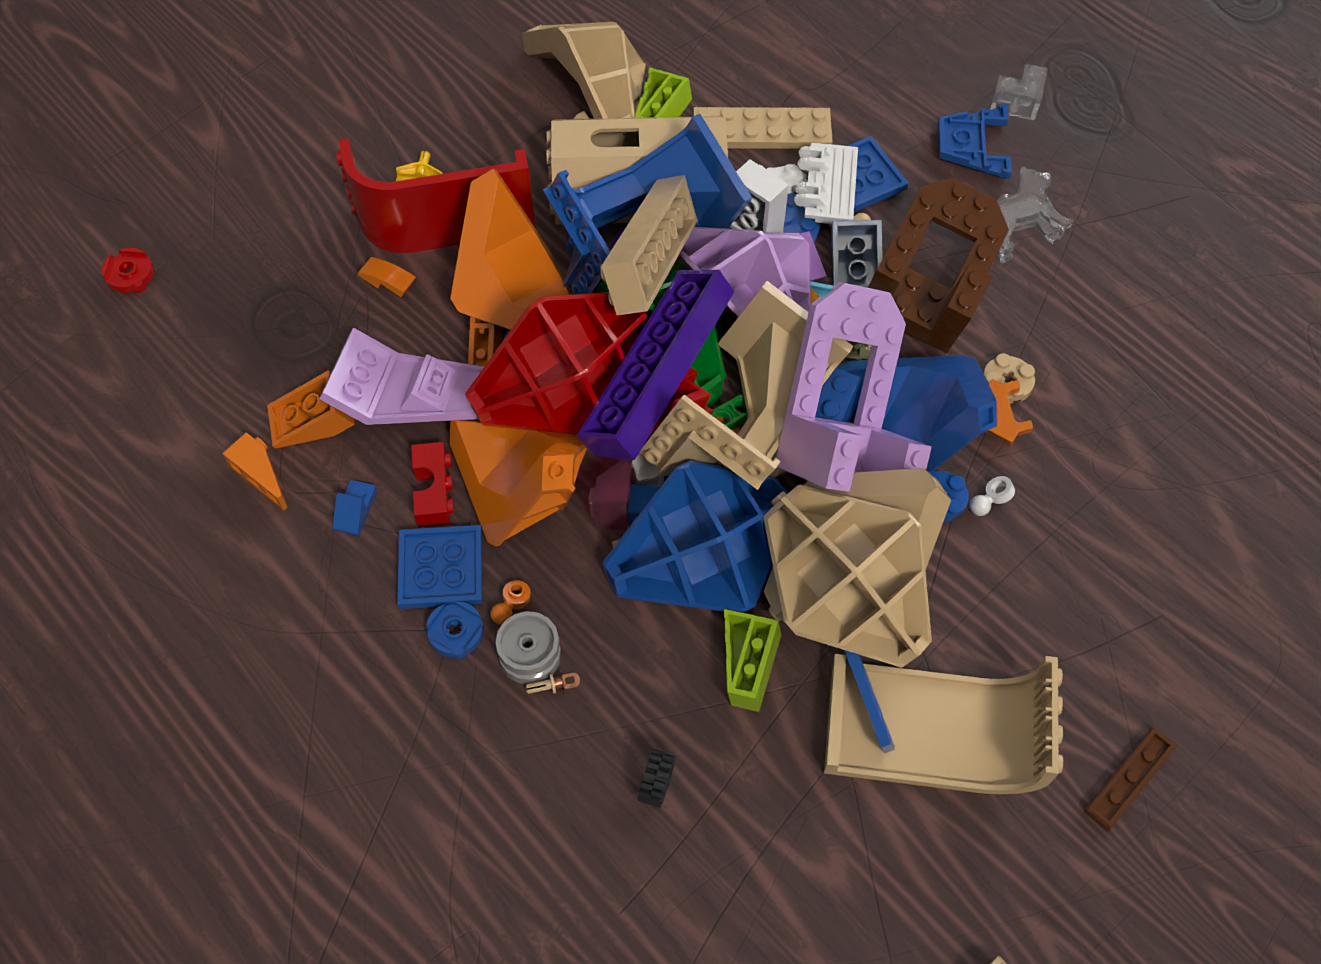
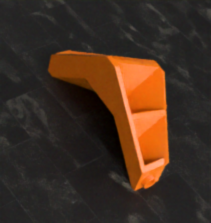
(501, 257)
(514, 474)

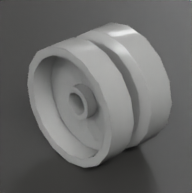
(528, 647)

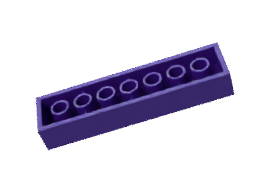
(656, 364)

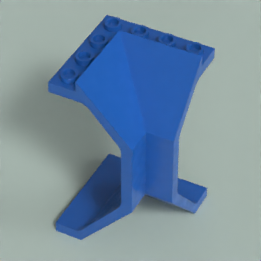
(694, 152)

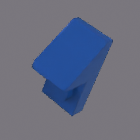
(353, 507)

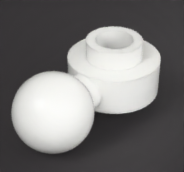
(998, 491)

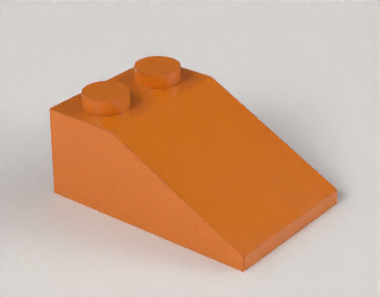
(304, 417)

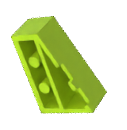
(664, 95)
(750, 657)

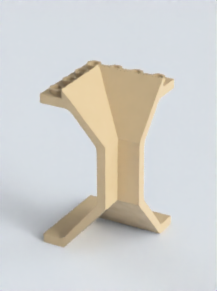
(767, 350)

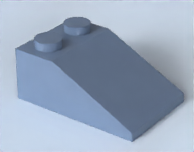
(855, 251)

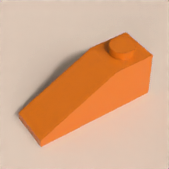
(483, 341)
(252, 462)

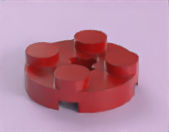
(133, 281)

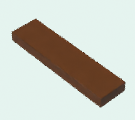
(1130, 778)

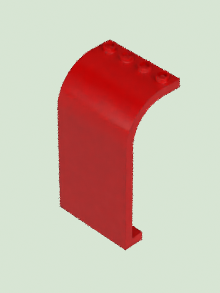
(423, 210)

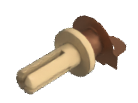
(554, 683)

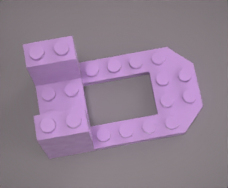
(833, 449)

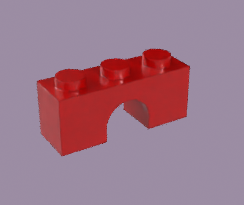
(432, 505)

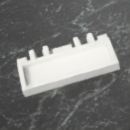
(830, 183)

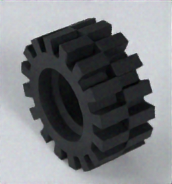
(656, 778)

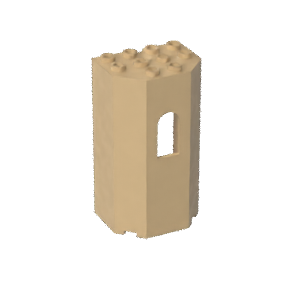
(606, 146)

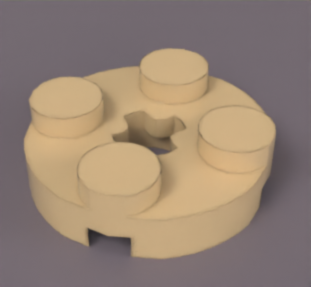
(1015, 368)

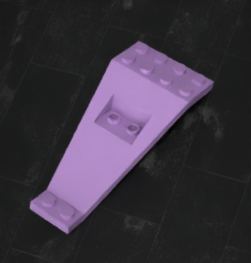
(397, 387)

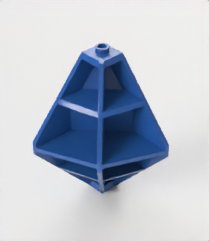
(936, 402)
(697, 542)

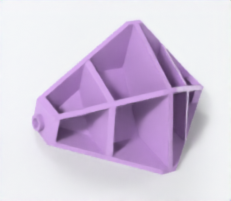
(750, 260)

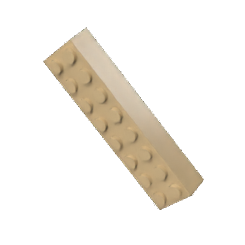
(649, 246)

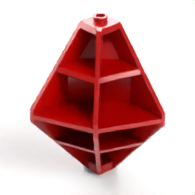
(554, 364)

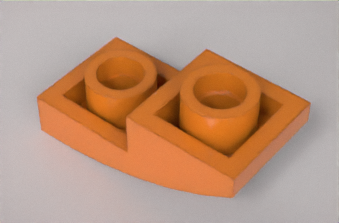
(384, 273)

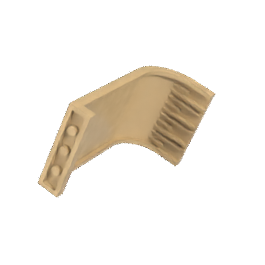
(948, 728)

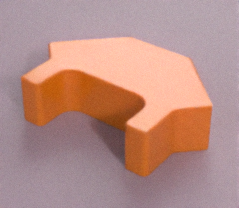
(1007, 428)

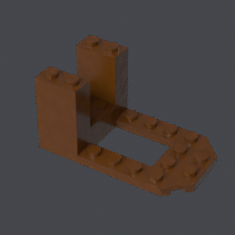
(929, 308)

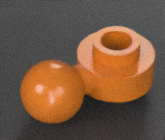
(503, 611)

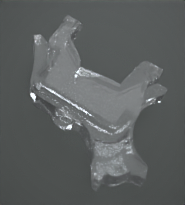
(1030, 209)

